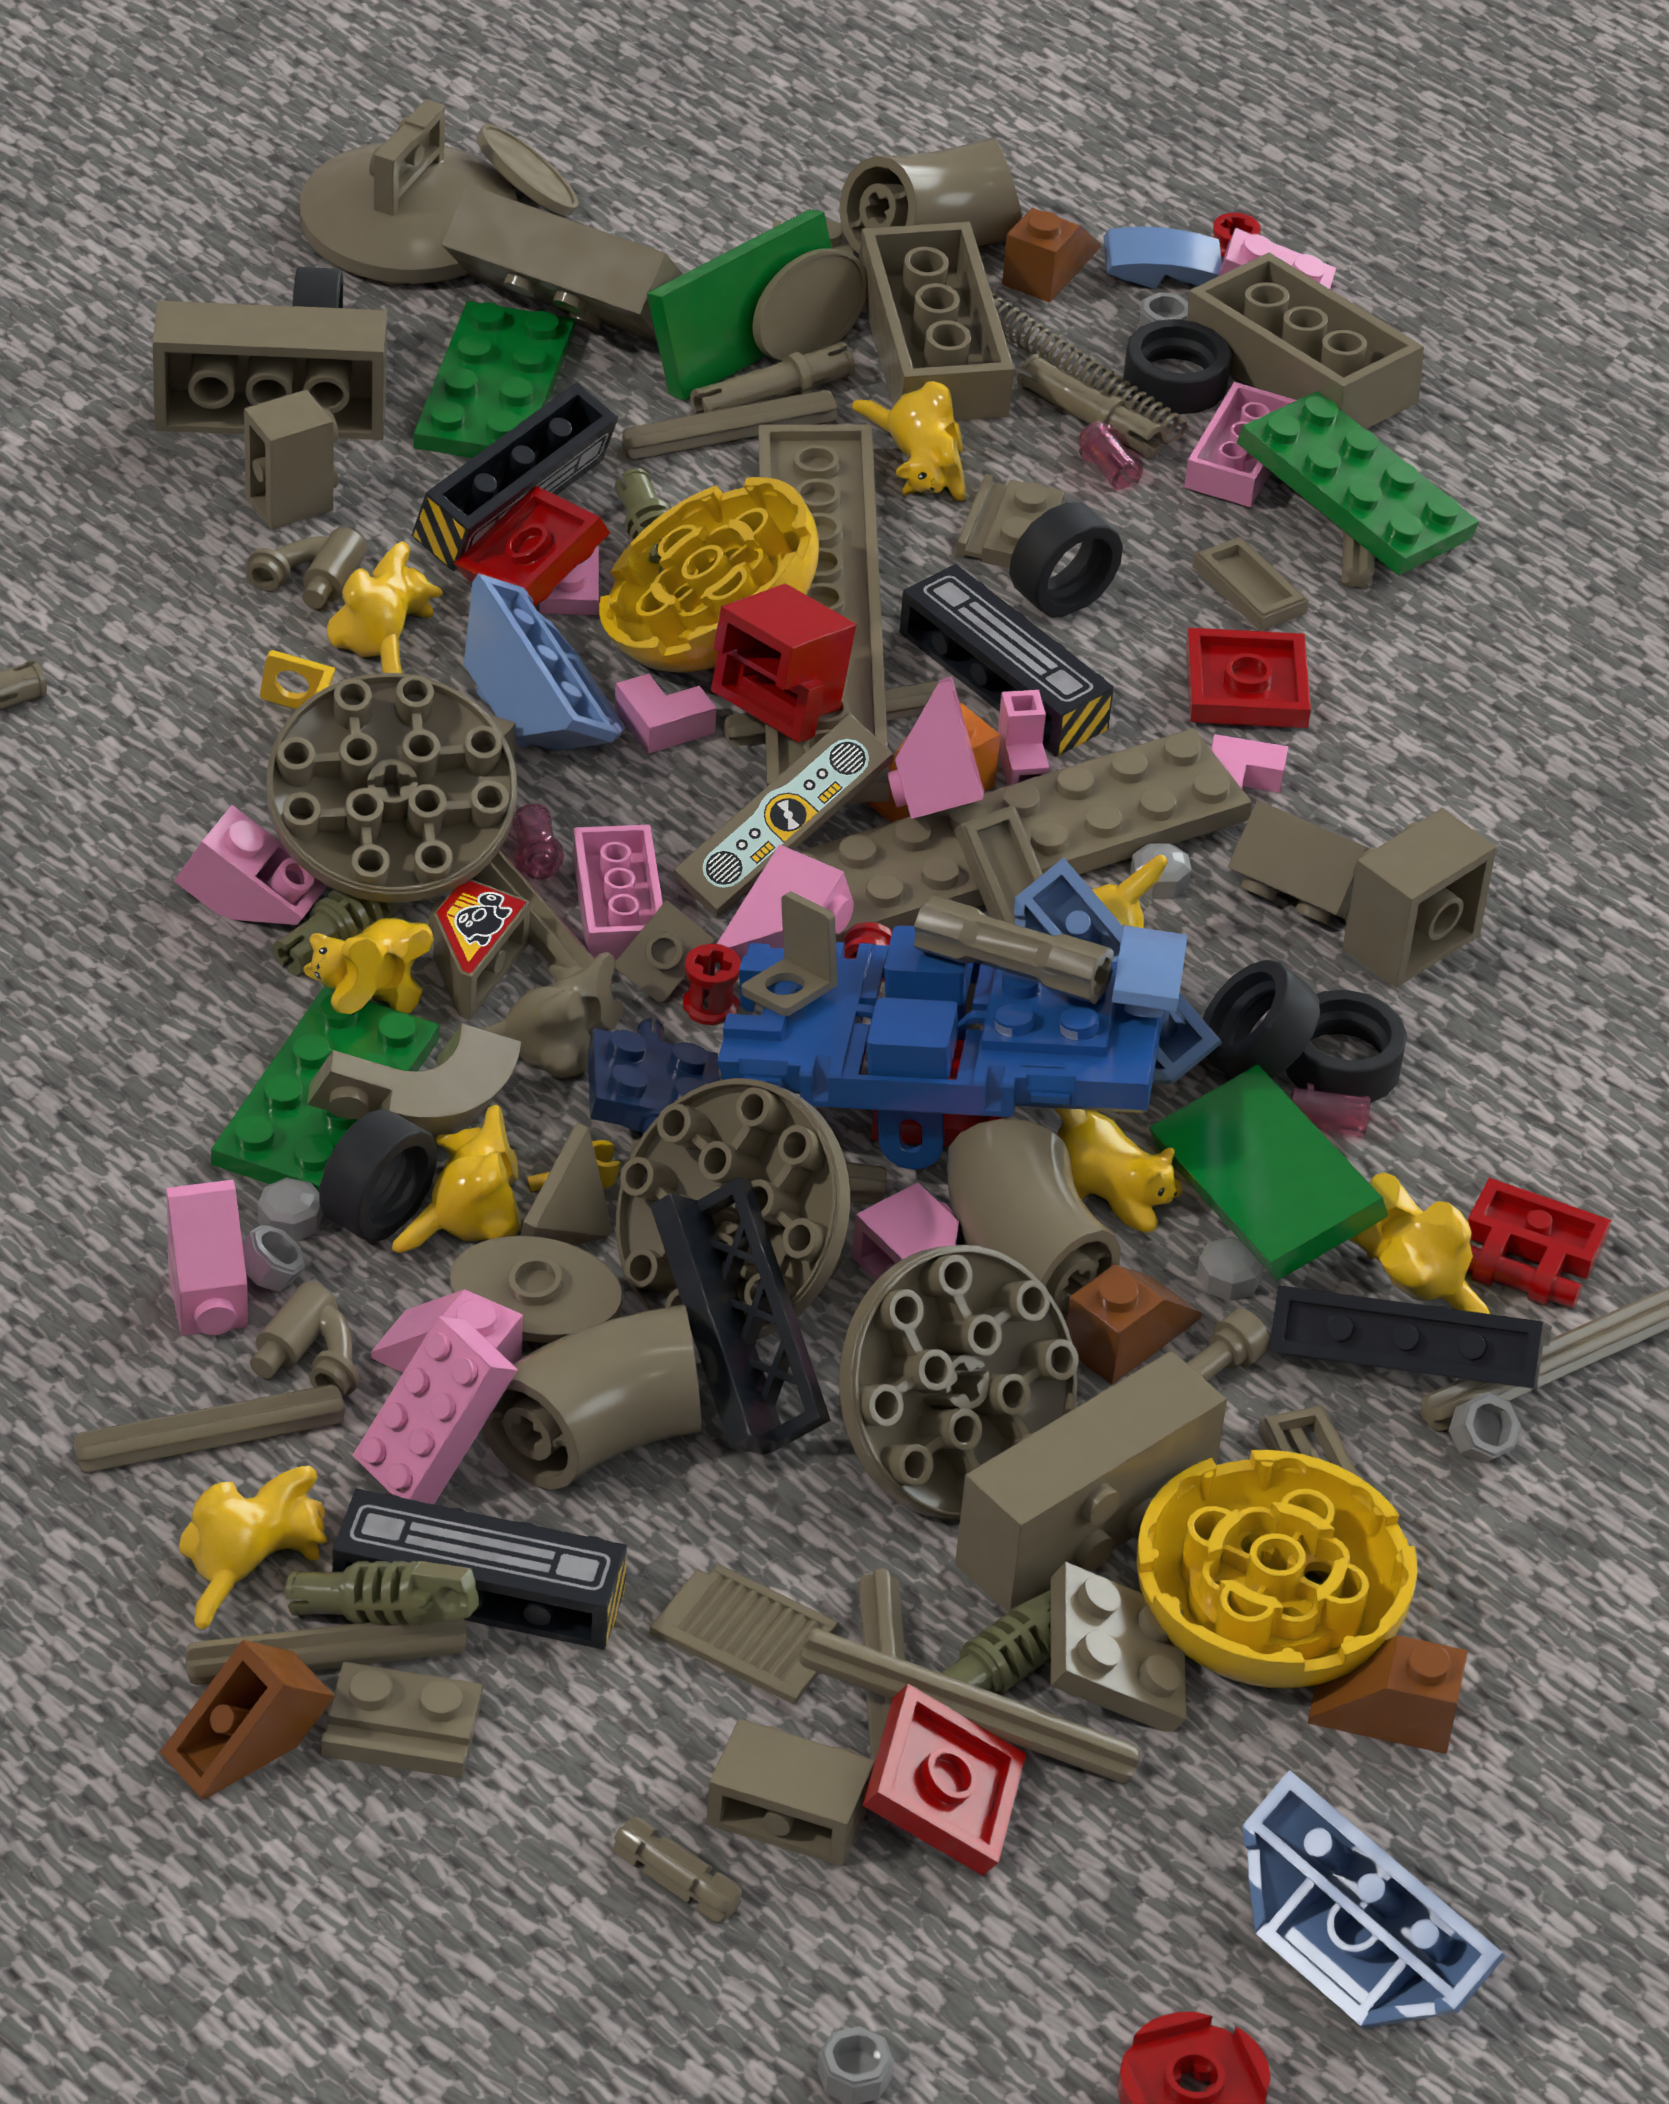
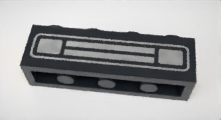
(543, 450)
(1002, 651)
(523, 1573)

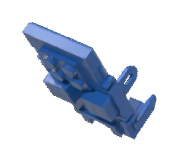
(1031, 1050)

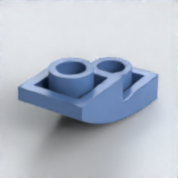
(1150, 253)
(1149, 971)

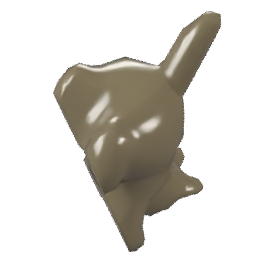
(559, 1018)

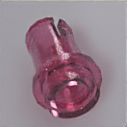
(1103, 447)
(538, 851)
(1333, 1110)

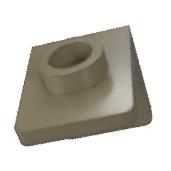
(659, 952)
(807, 960)

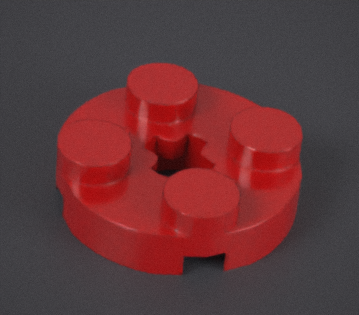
(1192, 2045)

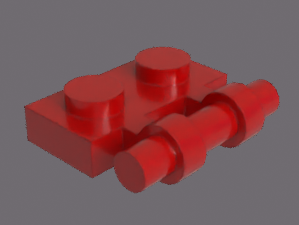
(1537, 1230)

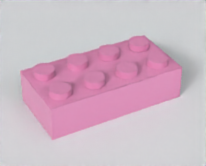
(1221, 465)
(615, 884)
(435, 1411)

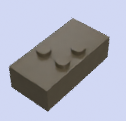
(558, 261)
(936, 316)
(1305, 339)
(235, 356)
(1084, 1480)

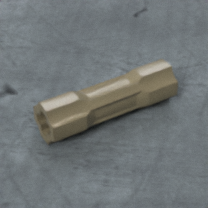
(1055, 961)

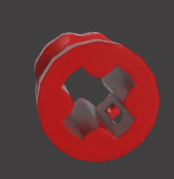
(704, 982)

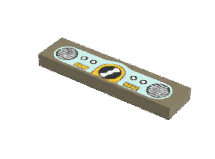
(783, 814)

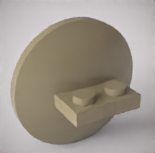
(392, 202)
(391, 787)
(752, 1134)
(949, 1370)

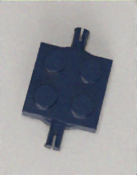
(641, 1074)

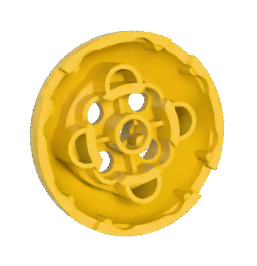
(711, 555)
(1235, 1554)

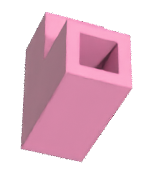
(663, 719)
(1022, 736)
(1252, 762)

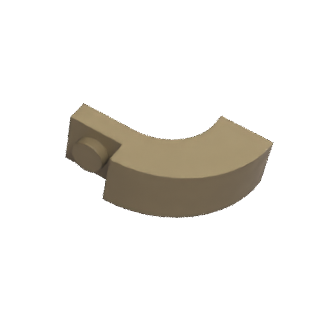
(438, 1100)

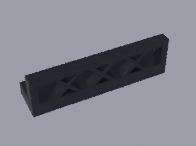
(720, 1325)
(1408, 1337)

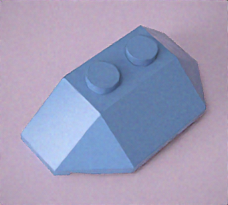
(533, 672)
(1066, 905)
(1356, 1915)

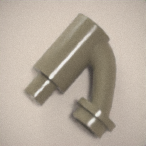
(332, 565)
(293, 1330)

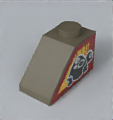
(477, 940)

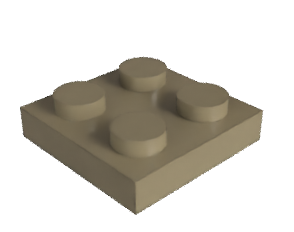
(1114, 1650)

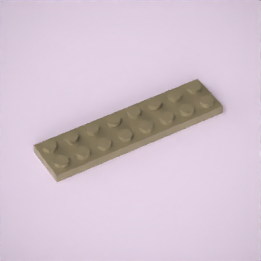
(1080, 813)

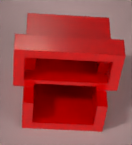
(783, 659)

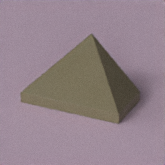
(572, 1197)

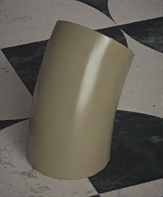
(933, 188)
(1019, 1198)
(597, 1397)

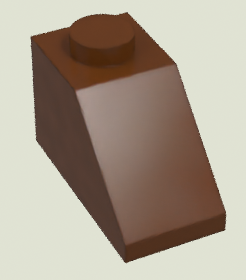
(1045, 254)
(1124, 1320)
(1397, 1695)
(246, 1717)

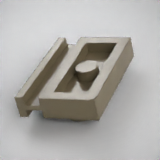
(1001, 517)
(402, 1720)

